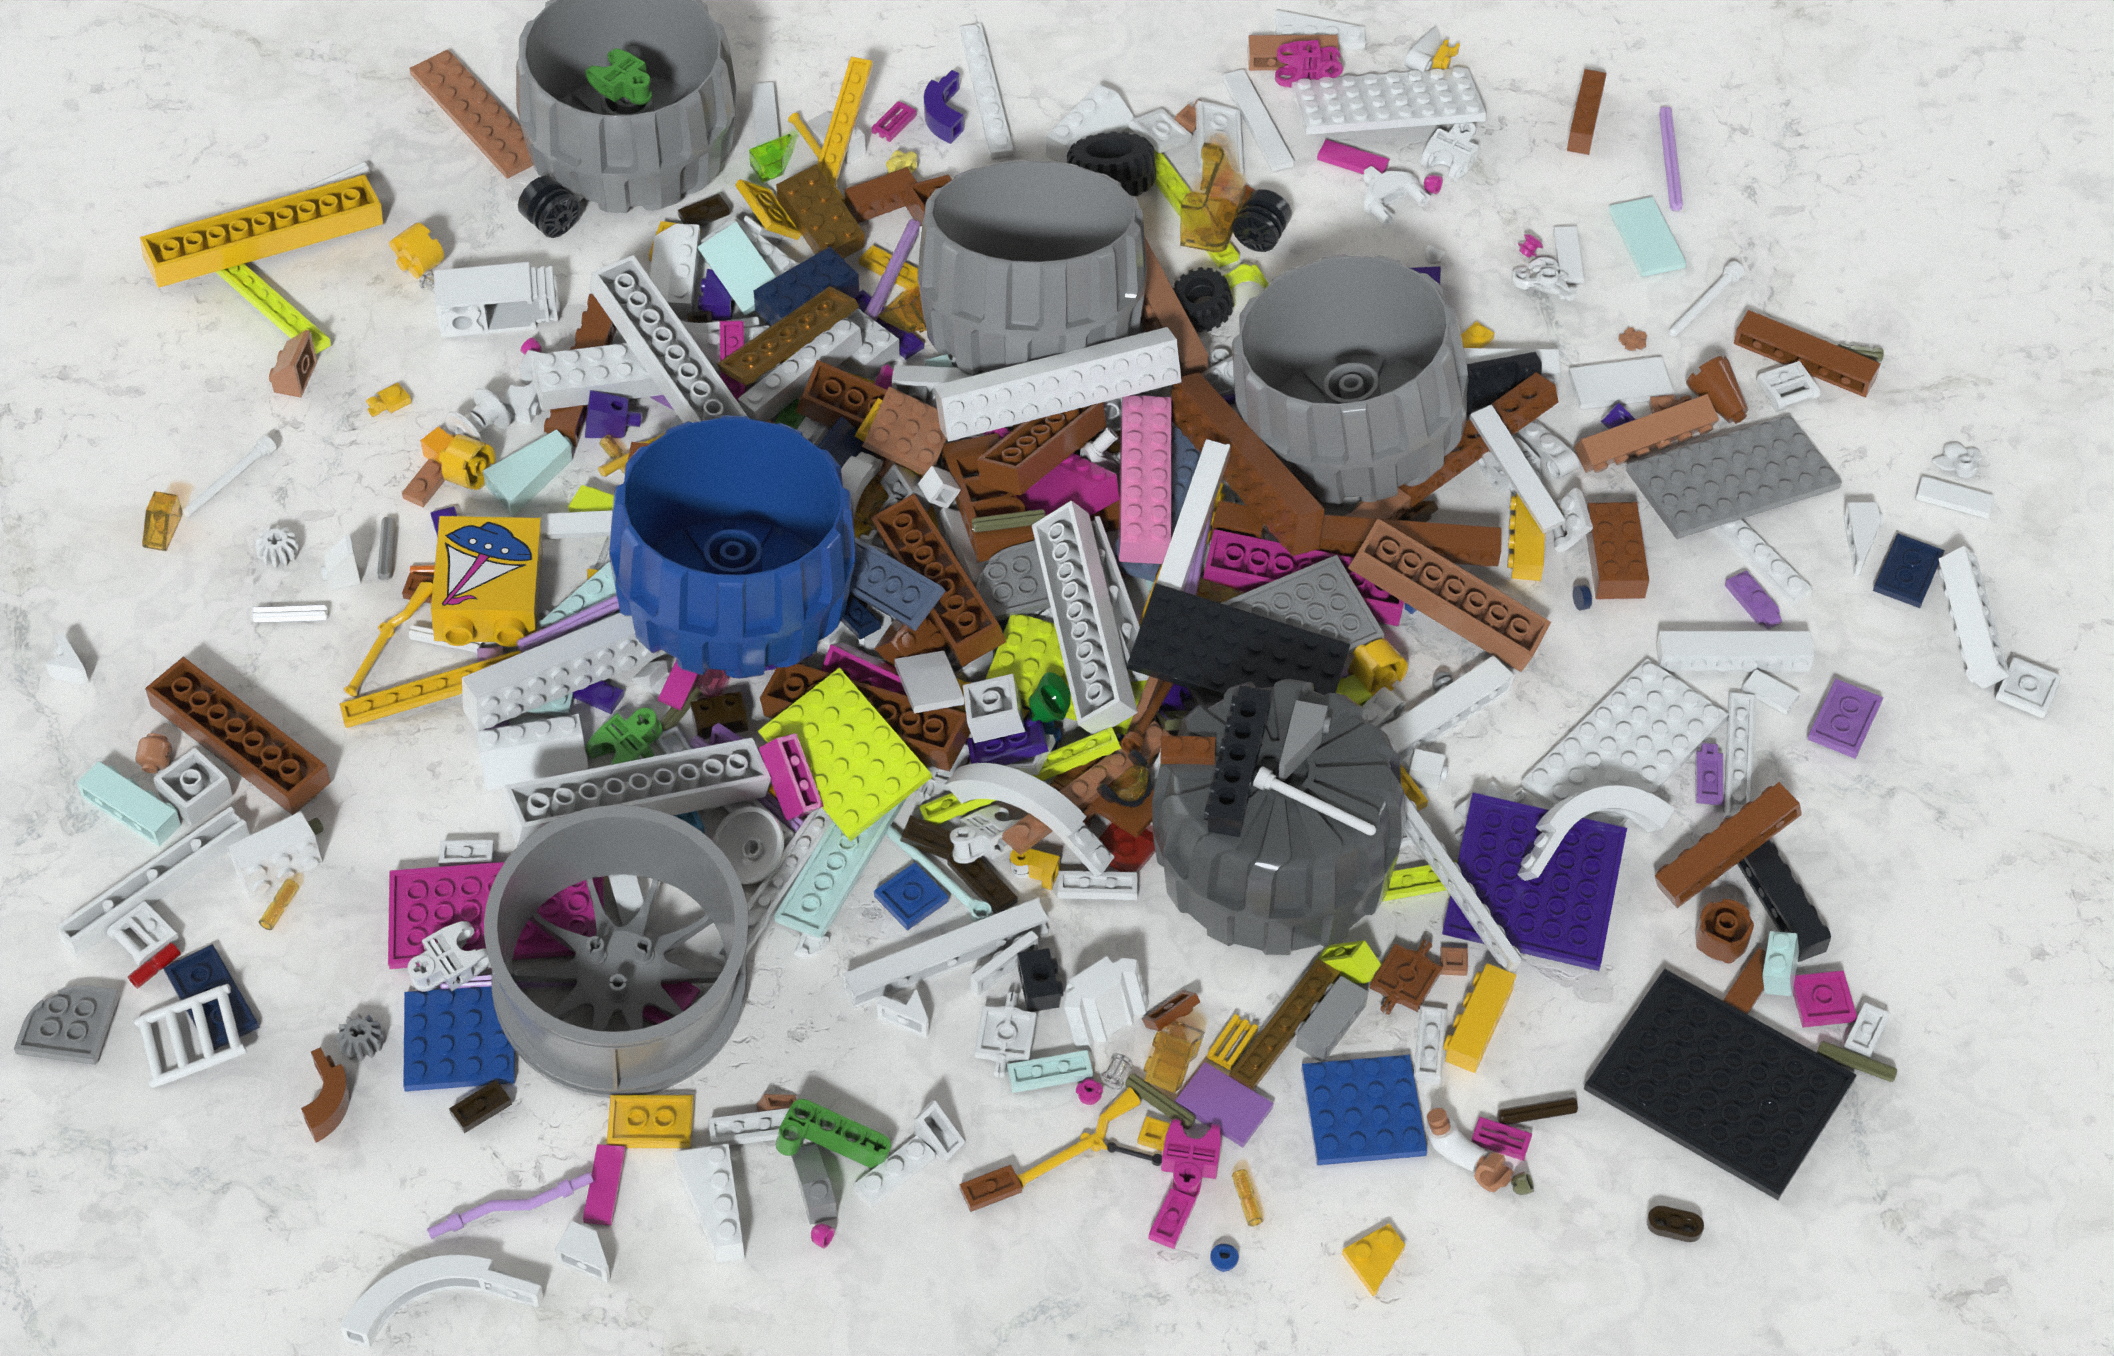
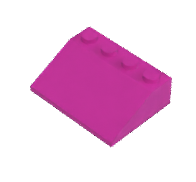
(1074, 481)

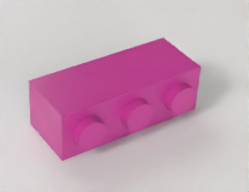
(791, 777)

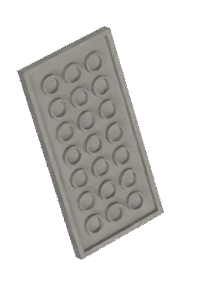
(1733, 476)
(1312, 599)

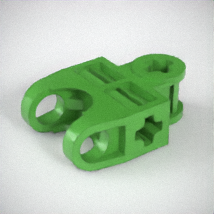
(623, 78)
(628, 738)

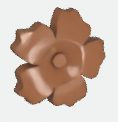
(1633, 339)

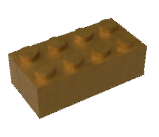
(820, 213)

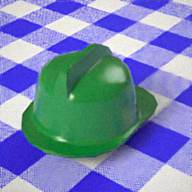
(1050, 699)

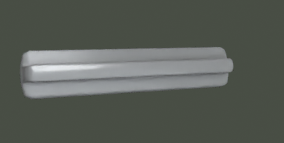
(386, 548)

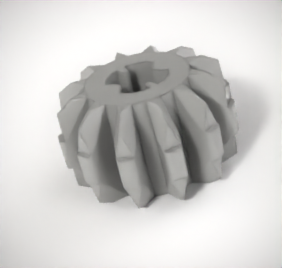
(359, 1037)

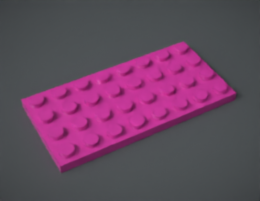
(441, 896)

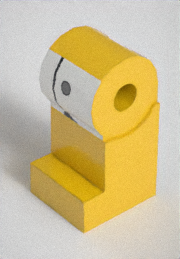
(1036, 865)

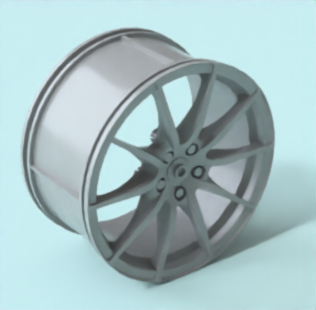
(620, 964)

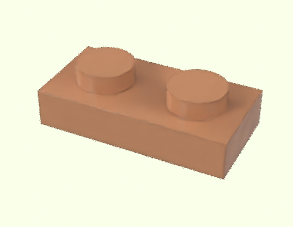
(424, 484)

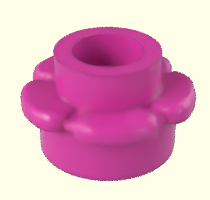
(1086, 1097)

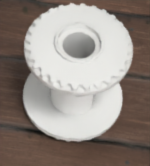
(488, 410)

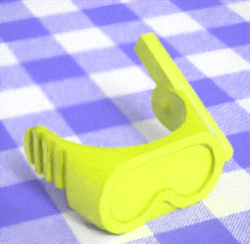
(1246, 273)

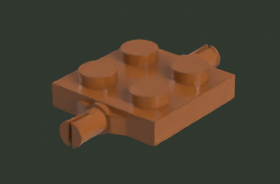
(1406, 977)

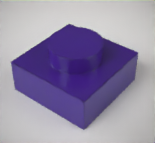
(1617, 416)

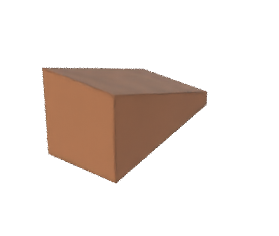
(775, 1102)

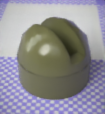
(1523, 1182)

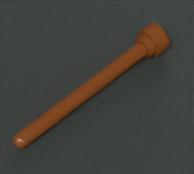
(1134, 739)

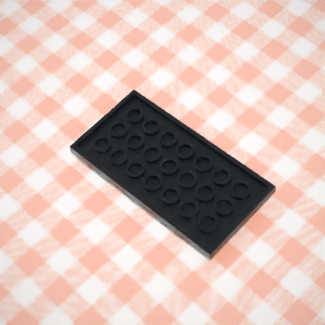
(1221, 646)

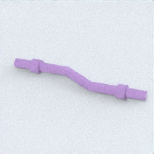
(456, 1221)

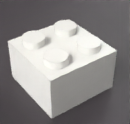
(993, 708)
(193, 786)

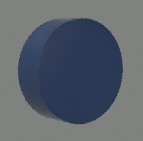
(1582, 597)

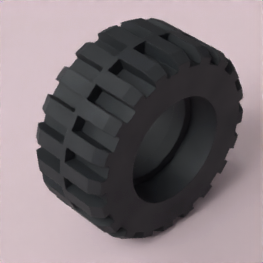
(1119, 156)

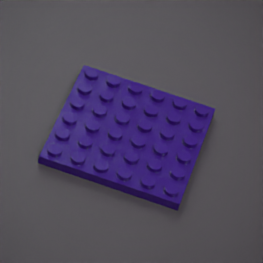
(1561, 911)

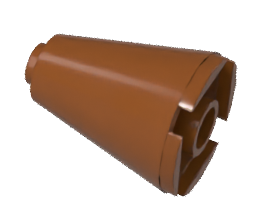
(1722, 388)

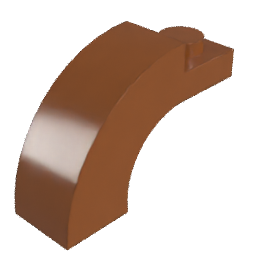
(332, 1103)

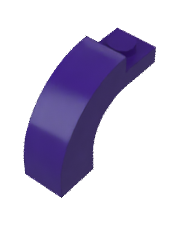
(940, 118)

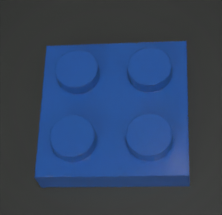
(911, 896)

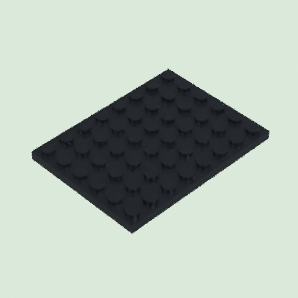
(1720, 1083)

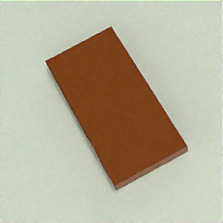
(1131, 820)

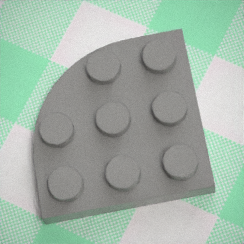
(1013, 582)
(68, 1025)

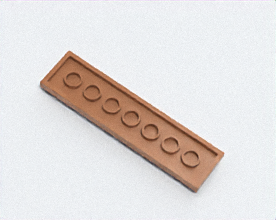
(474, 112)

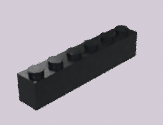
(1785, 900)

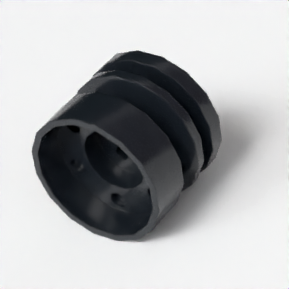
(549, 206)
(1262, 220)

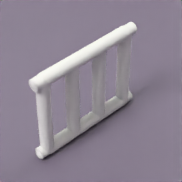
(210, 1057)

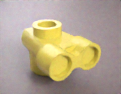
(901, 160)

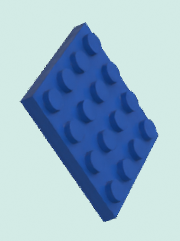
(454, 1040)
(1363, 1110)

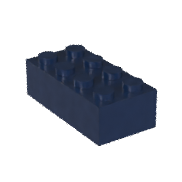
(802, 283)

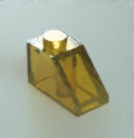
(161, 520)

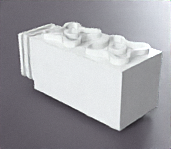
(494, 298)

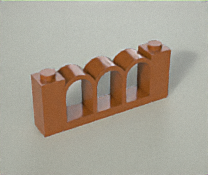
(960, 460)

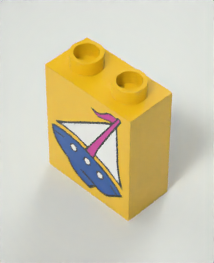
(486, 579)

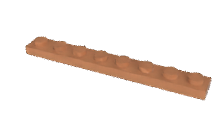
(1084, 789)

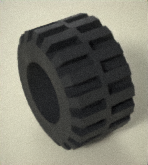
(1200, 284)

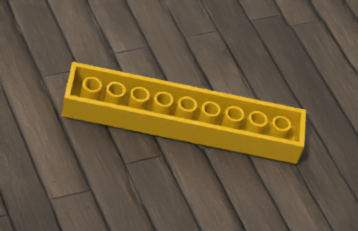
(261, 230)

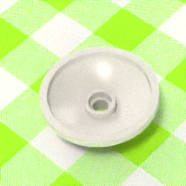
(739, 837)

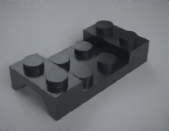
(1496, 377)

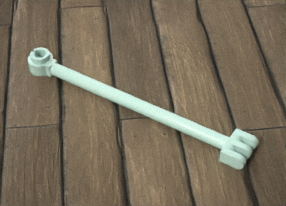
(974, 906)

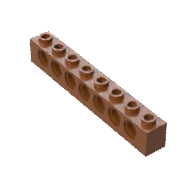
(1515, 410)

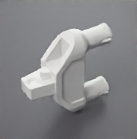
(1388, 188)
(1097, 454)

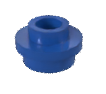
(1224, 1264)

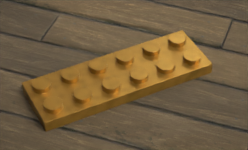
(788, 335)

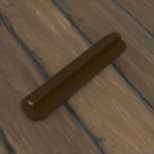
(1537, 1111)

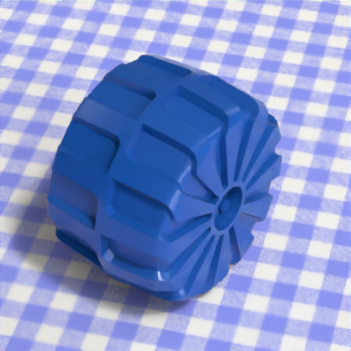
(732, 545)

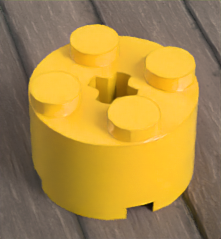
(416, 250)
(465, 461)
(1378, 665)

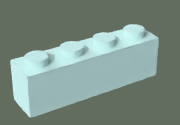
(129, 803)

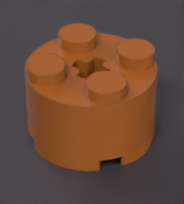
(1724, 930)

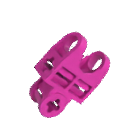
(1307, 64)
(1190, 1158)

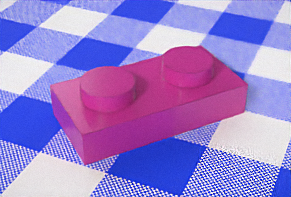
(1172, 1218)

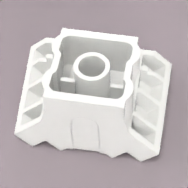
(1104, 1000)

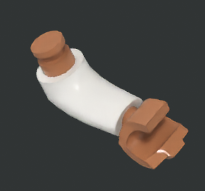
(1452, 1145)

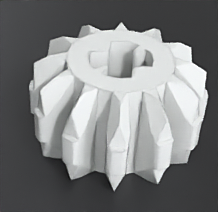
(276, 546)

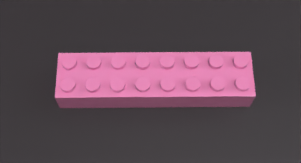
(1145, 479)

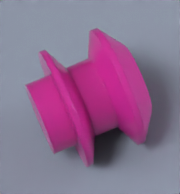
(1530, 245)

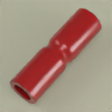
(156, 963)

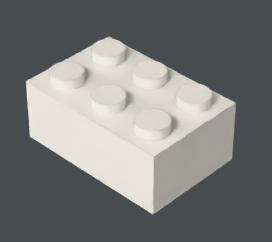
(275, 854)

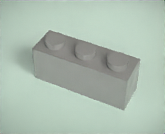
(1331, 1018)

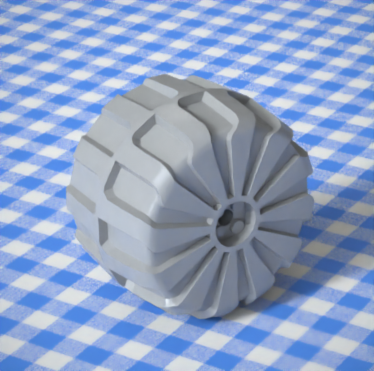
(621, 149)
(1029, 263)
(1352, 375)

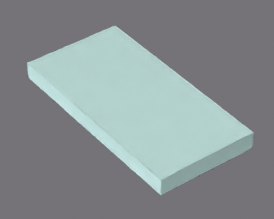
(1647, 236)
(736, 265)

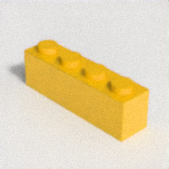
(1526, 543)
(1480, 1017)

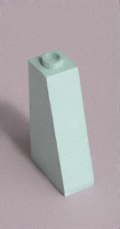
(528, 471)

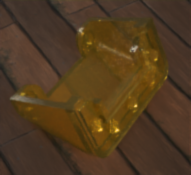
(1209, 215)

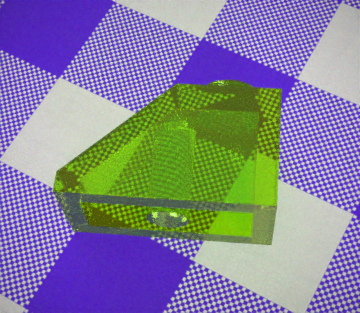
(771, 158)

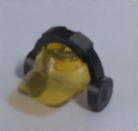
(1131, 786)

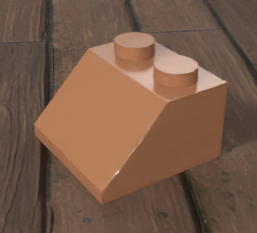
(294, 366)

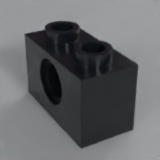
(1039, 994)

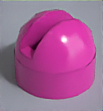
(1433, 184)
(531, 344)
(822, 1235)

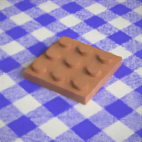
(906, 432)

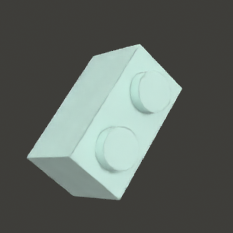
(1780, 963)

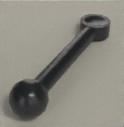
(1156, 1158)

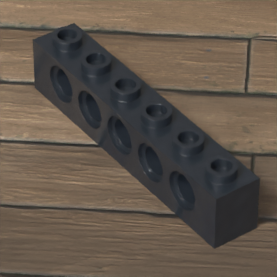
(1249, 722)

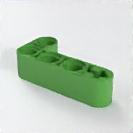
(871, 1155)

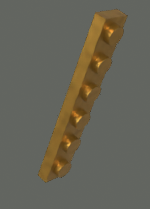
(1282, 1026)

